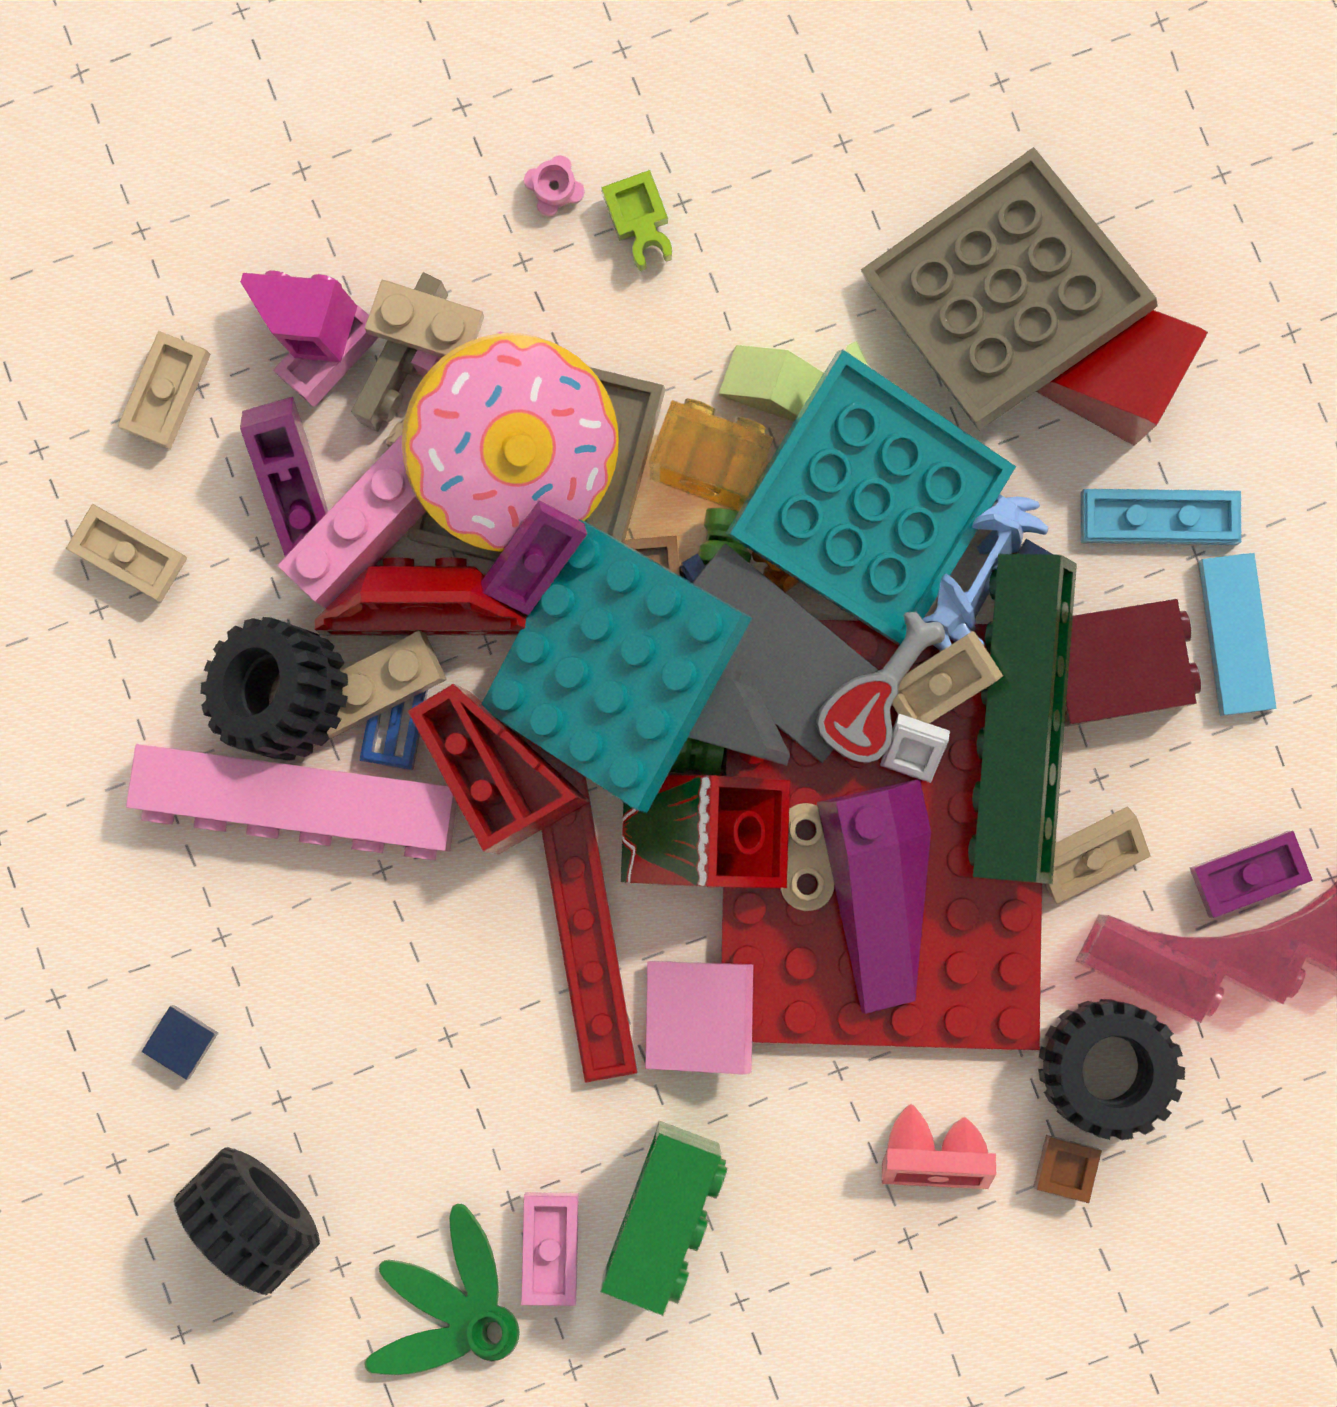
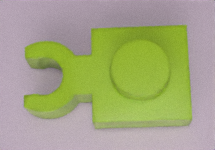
(637, 212)

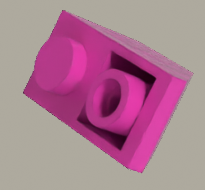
(302, 313)

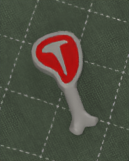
(857, 714)

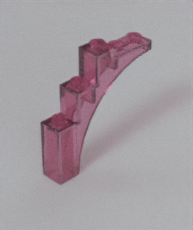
(1188, 971)

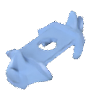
(1008, 523)

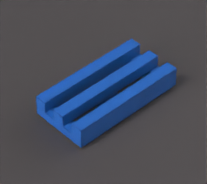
(388, 757)

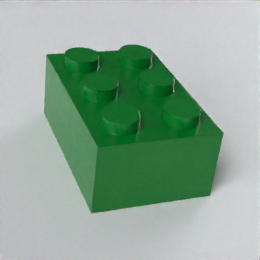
(664, 1219)

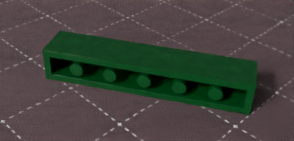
(1023, 718)

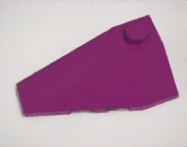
(880, 876)

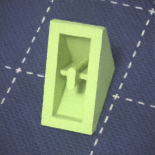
(769, 380)

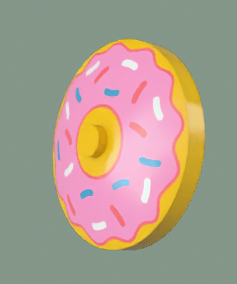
(508, 428)

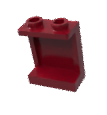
(1130, 663)

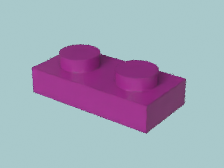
(533, 557)
(1251, 874)

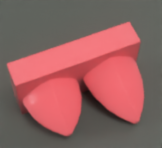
(915, 1162)

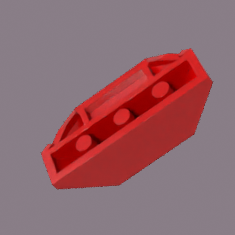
(412, 598)

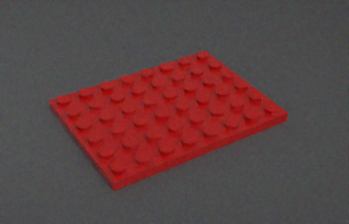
(977, 933)

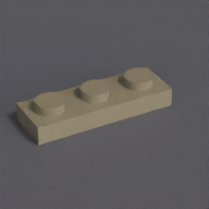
(381, 393)

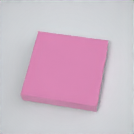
(699, 1017)

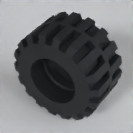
(242, 681)
(1155, 1075)
(246, 1221)

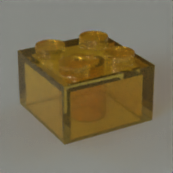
(709, 454)

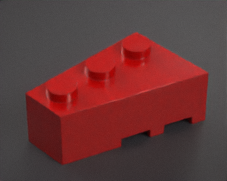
(492, 771)

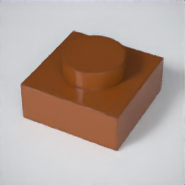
(1067, 1168)

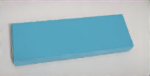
(1161, 516)
(1237, 634)

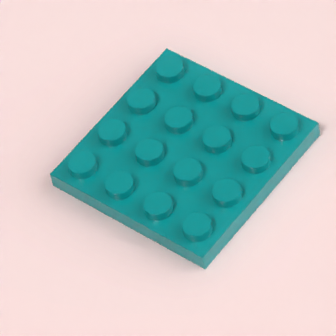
(870, 497)
(616, 666)

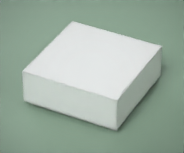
(915, 748)

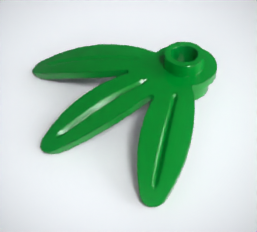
(441, 1299)

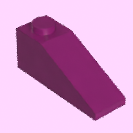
(284, 469)

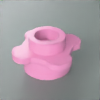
(551, 171)

